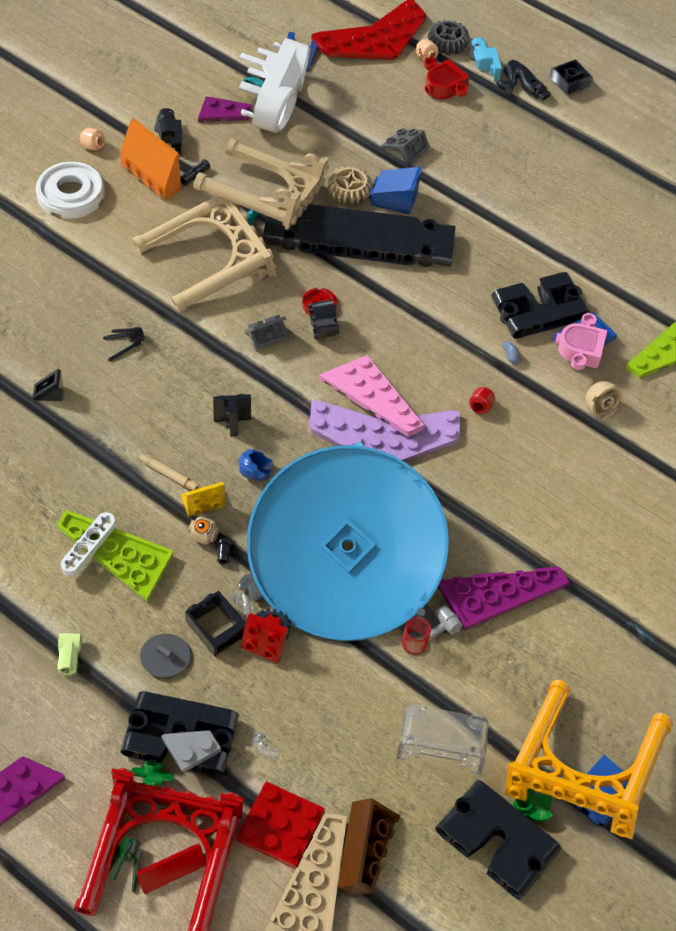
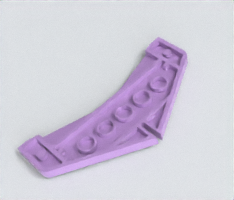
(349, 427)

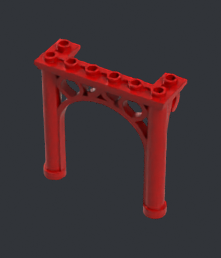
(228, 808)

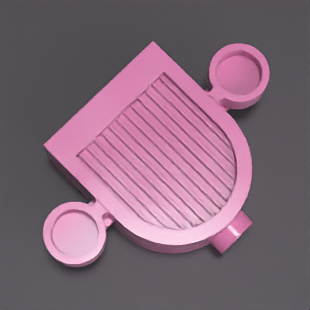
(582, 343)

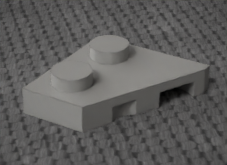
(191, 748)

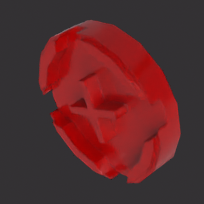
(317, 295)

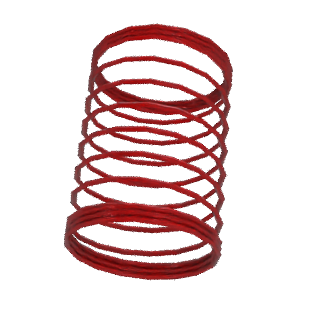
(406, 632)

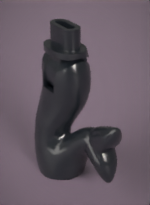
(528, 81)

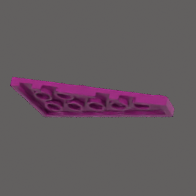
(494, 594)

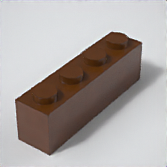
(365, 845)

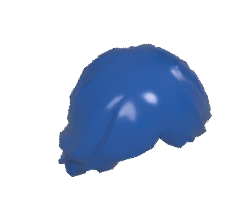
(255, 465)

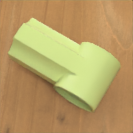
(69, 646)

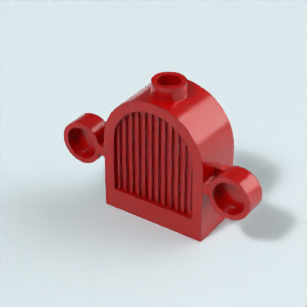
(445, 79)

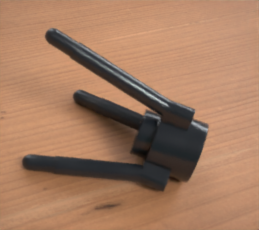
(134, 335)

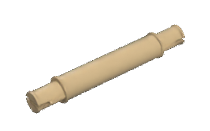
(167, 471)

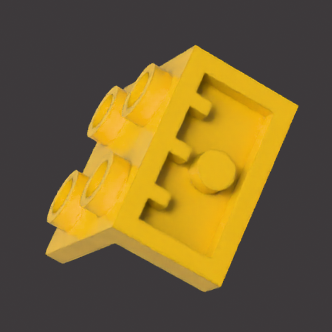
(204, 499)

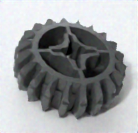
(449, 36)

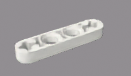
(91, 545)

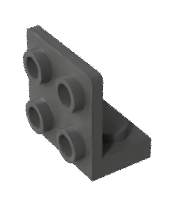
(410, 142)

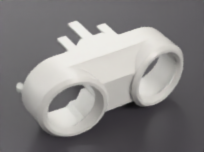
(283, 77)

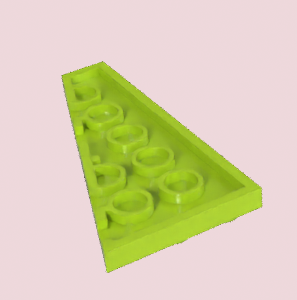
(126, 556)

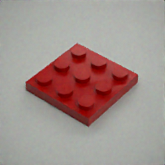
(280, 824)

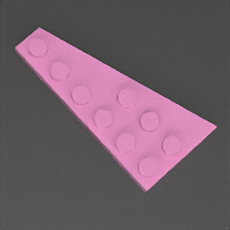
(372, 391)

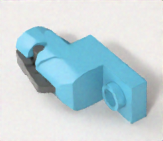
(485, 57)

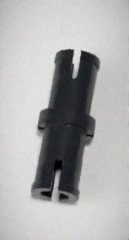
(189, 176)

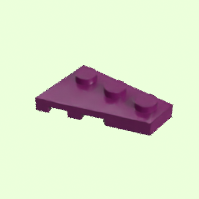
(217, 109)

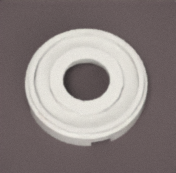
(74, 204)

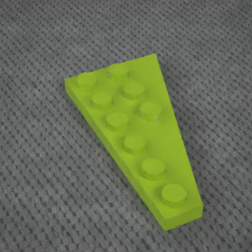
(656, 355)

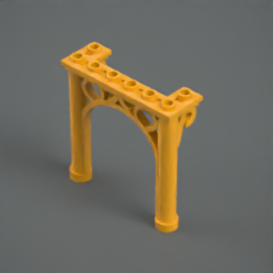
(576, 786)

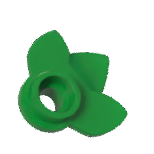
(152, 773)
(535, 806)

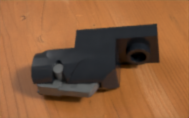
(169, 129)

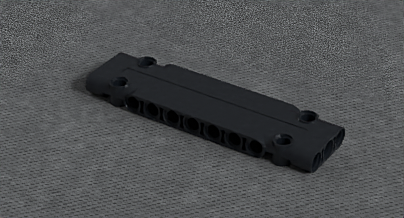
(365, 236)

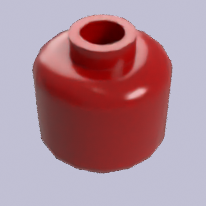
(482, 400)

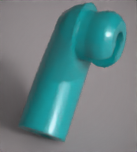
(254, 81)

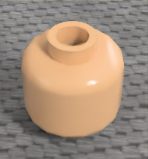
(92, 139)

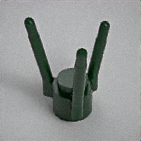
(127, 852)

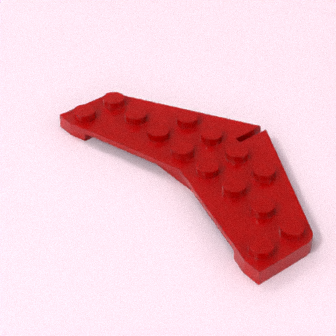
(379, 41)

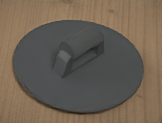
(165, 655)

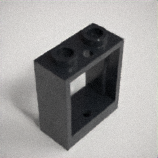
(224, 639)

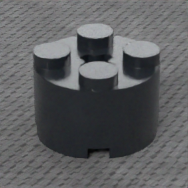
(323, 319)

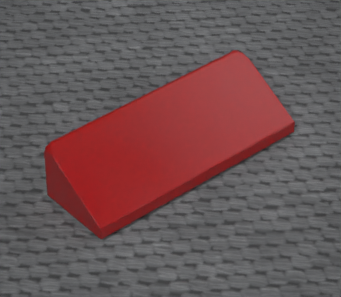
(171, 868)

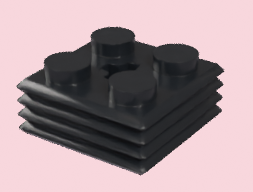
(571, 76)

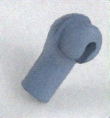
(512, 352)

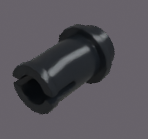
(223, 550)

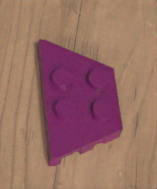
(24, 784)

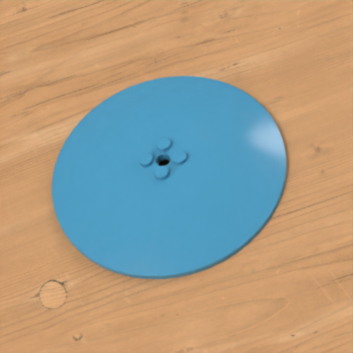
(341, 498)

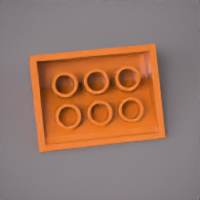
(151, 160)

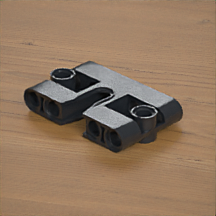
(525, 316)
(170, 715)
(522, 839)

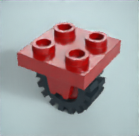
(266, 634)

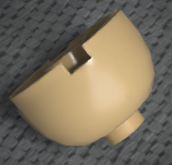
(603, 399)

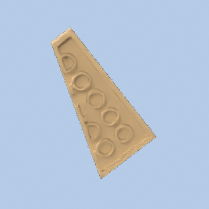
(312, 890)

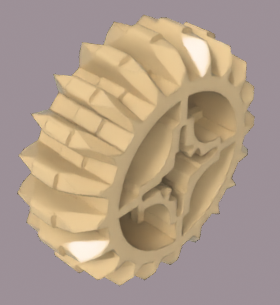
(349, 185)

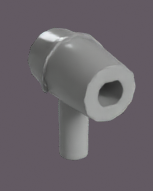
(448, 621)

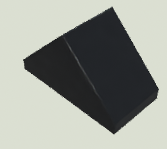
(49, 388)

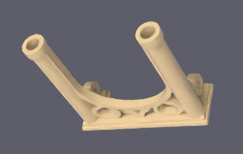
(285, 204)
(212, 213)

